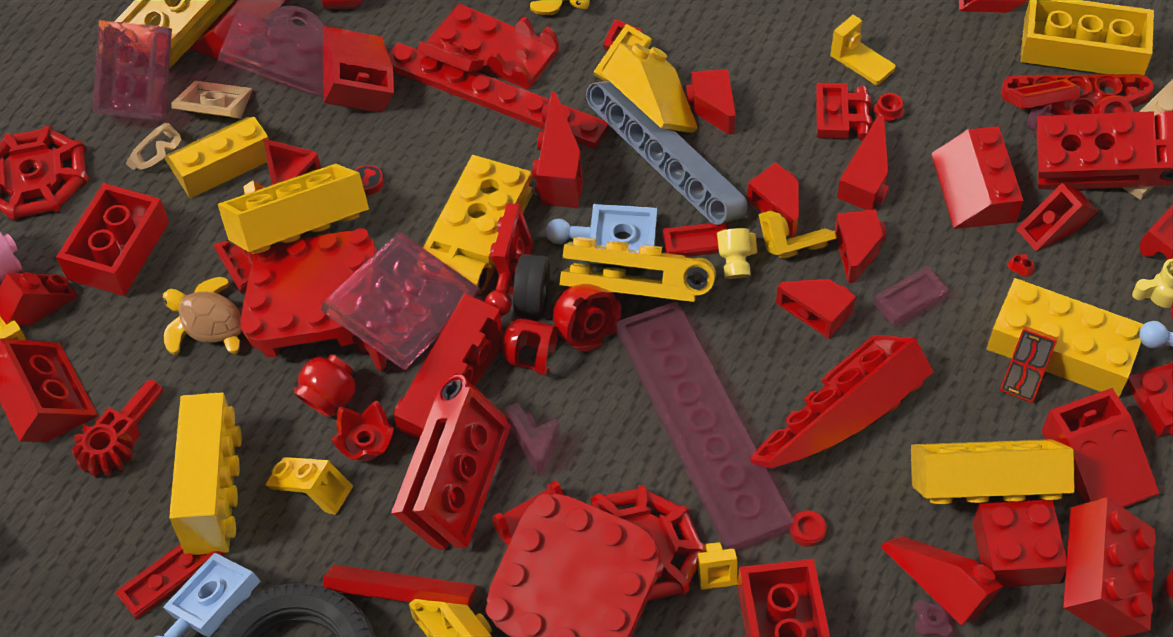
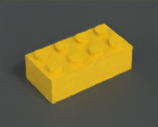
(1088, 36)
(293, 208)
(1091, 343)
(992, 469)
(205, 474)

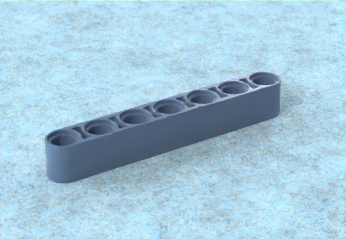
(669, 155)

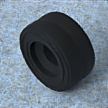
(531, 285)

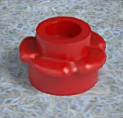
(892, 101)

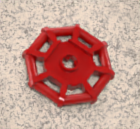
(32, 150)
(662, 532)

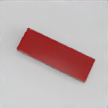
(160, 580)

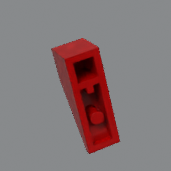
(867, 173)
(950, 579)

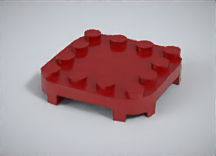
(291, 285)
(573, 573)

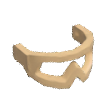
(136, 161)

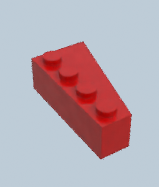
(463, 348)

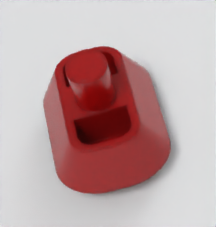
(1021, 265)

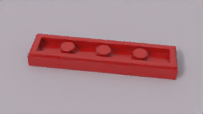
(397, 586)

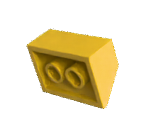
(219, 156)

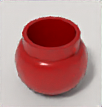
(325, 384)

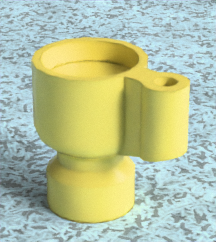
(735, 247)
(1158, 289)

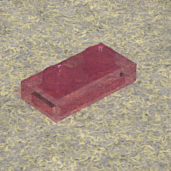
(910, 296)

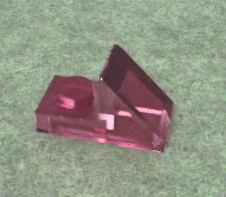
(534, 441)

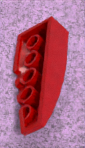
(853, 397)

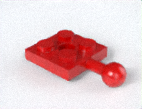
(511, 243)

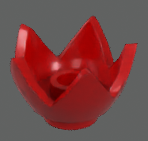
(354, 426)

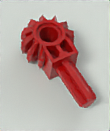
(115, 431)

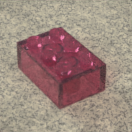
(132, 70)

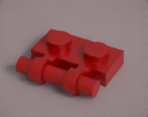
(833, 114)

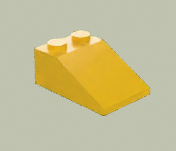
(651, 85)

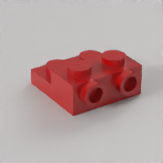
(1155, 397)

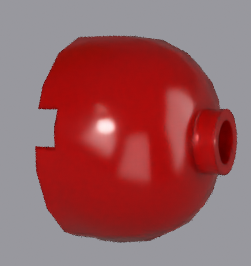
(586, 315)

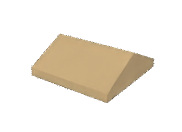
(213, 101)

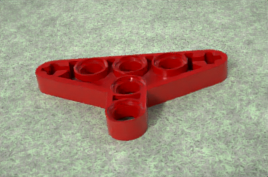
(1090, 85)

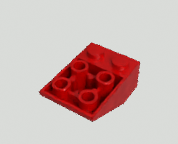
(356, 70)
(559, 167)
(1105, 449)

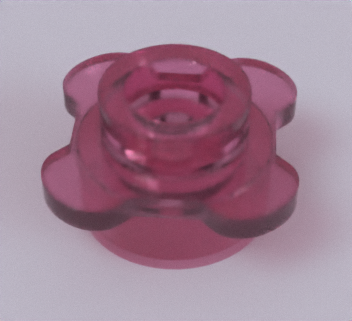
(1038, 111)
(925, 626)

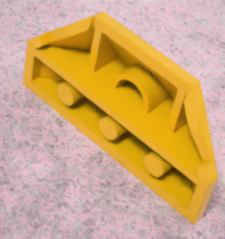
(448, 619)

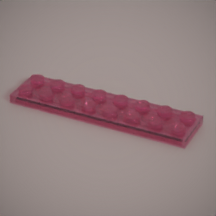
(704, 427)

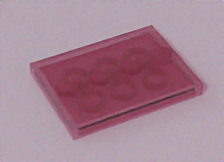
(399, 300)

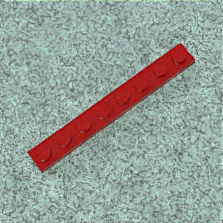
(492, 93)

